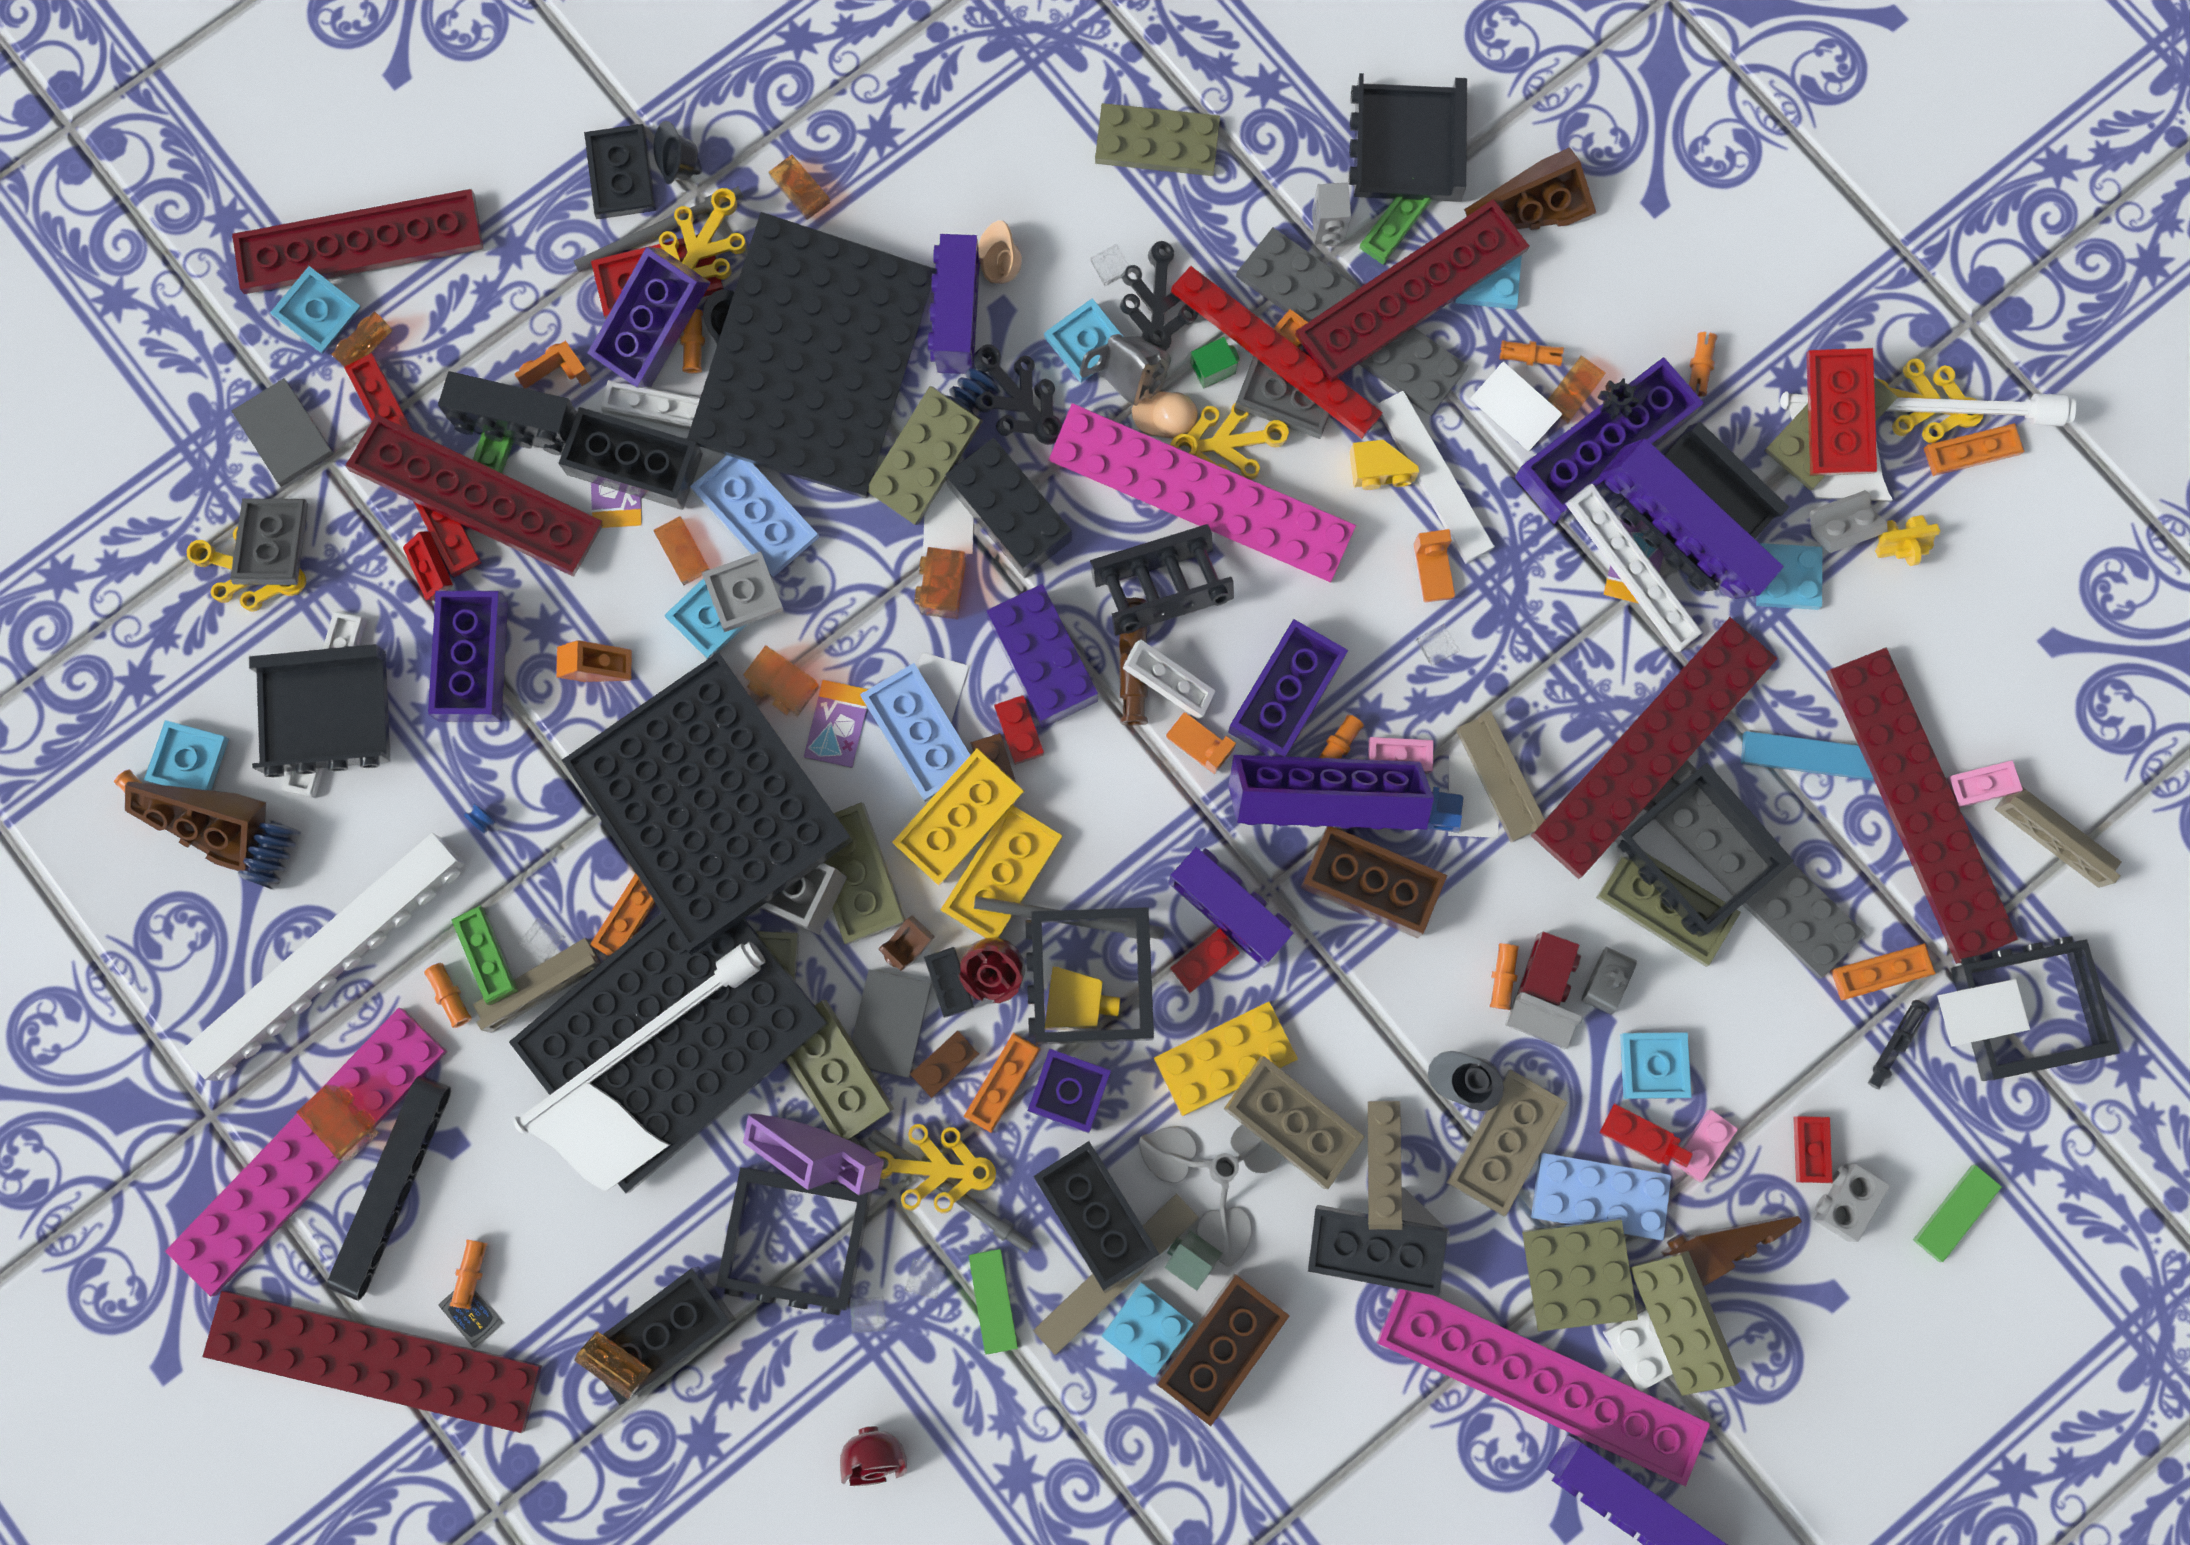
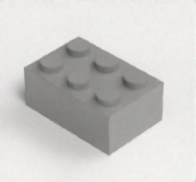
(809, 898)

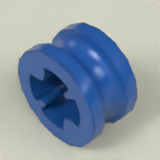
(479, 818)

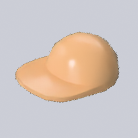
(998, 254)
(1165, 414)

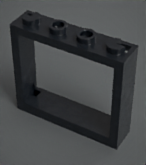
(1744, 823)
(1036, 991)
(2089, 993)
(796, 1298)

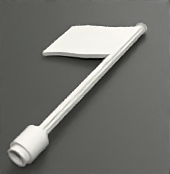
(2041, 410)
(594, 1128)

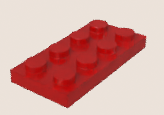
(614, 271)
(1841, 411)

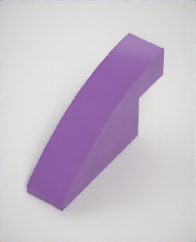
(812, 1154)

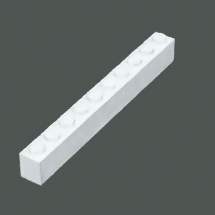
(323, 958)

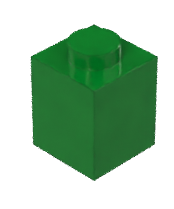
(1214, 362)

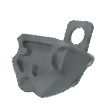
(1130, 366)

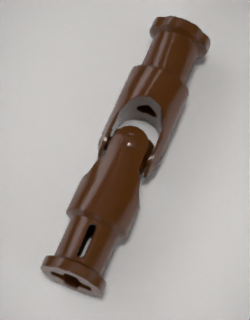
(1132, 689)

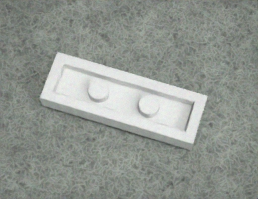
(1169, 679)

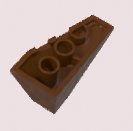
(1544, 194)
(207, 819)
(1716, 1249)

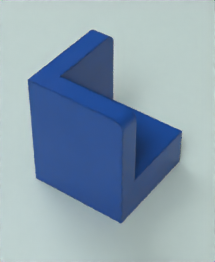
(1446, 811)

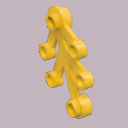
(700, 247)
(1928, 392)
(1223, 442)
(198, 546)
(940, 1169)

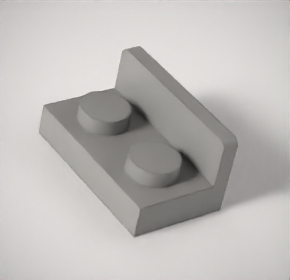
(1846, 522)

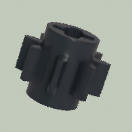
(1626, 399)

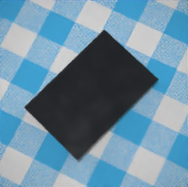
(620, 171)

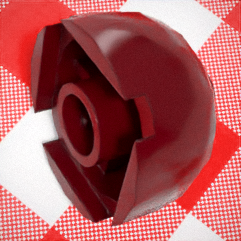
(992, 970)
(871, 1457)

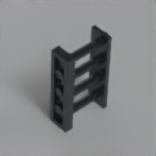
(1154, 555)

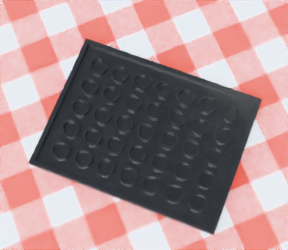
(812, 355)
(706, 803)
(696, 1063)

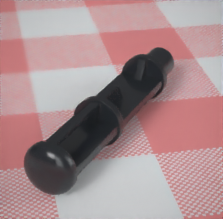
(1898, 1043)

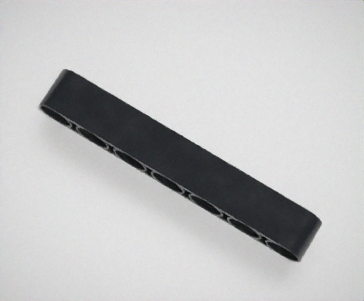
(389, 1188)

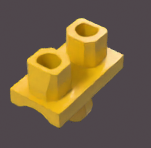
(1908, 542)

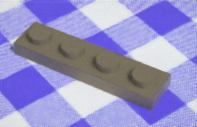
(1384, 1165)

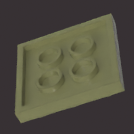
(1579, 1275)

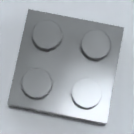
(742, 591)

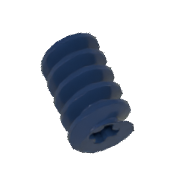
(972, 387)
(268, 854)

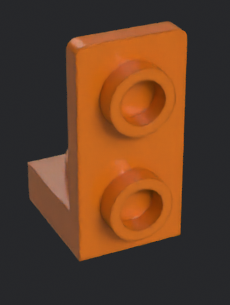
(554, 357)
(1434, 565)
(1200, 743)

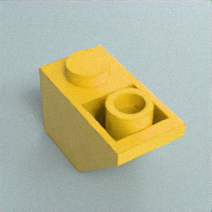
(1380, 464)

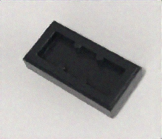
(944, 974)

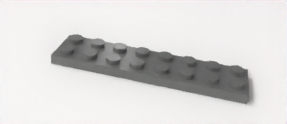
(1309, 287)
(1787, 905)

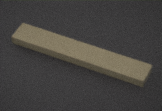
(1089, 1297)

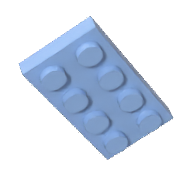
(755, 512)
(916, 729)
(1592, 1191)

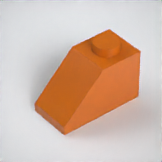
(593, 662)

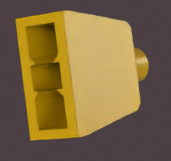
(1076, 1001)

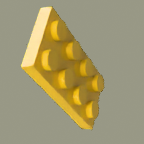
(958, 816)
(1002, 871)
(1223, 1057)

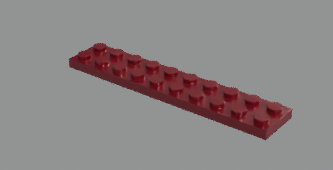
(1653, 748)
(1921, 805)
(372, 1361)

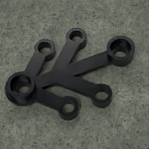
(1157, 301)
(1021, 398)

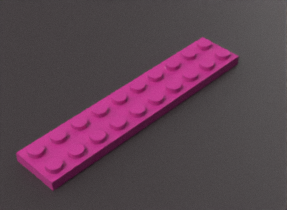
(1202, 492)
(297, 1160)
(1544, 1384)

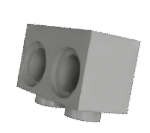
(1331, 213)
(1858, 1208)

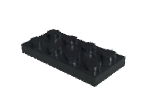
(1384, 1257)

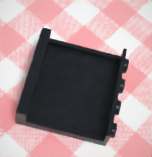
(1406, 136)
(1725, 481)
(322, 710)

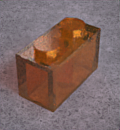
(942, 582)
(780, 681)
(338, 1121)

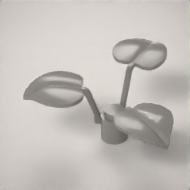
(1168, 1157)

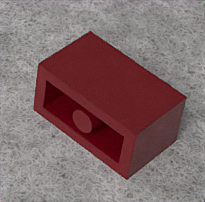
(1550, 968)

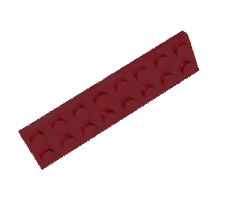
(358, 240)
(1412, 290)
(474, 495)

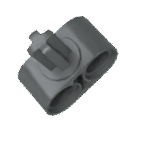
(1609, 980)

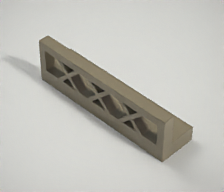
(1500, 776)
(2060, 837)
(539, 985)

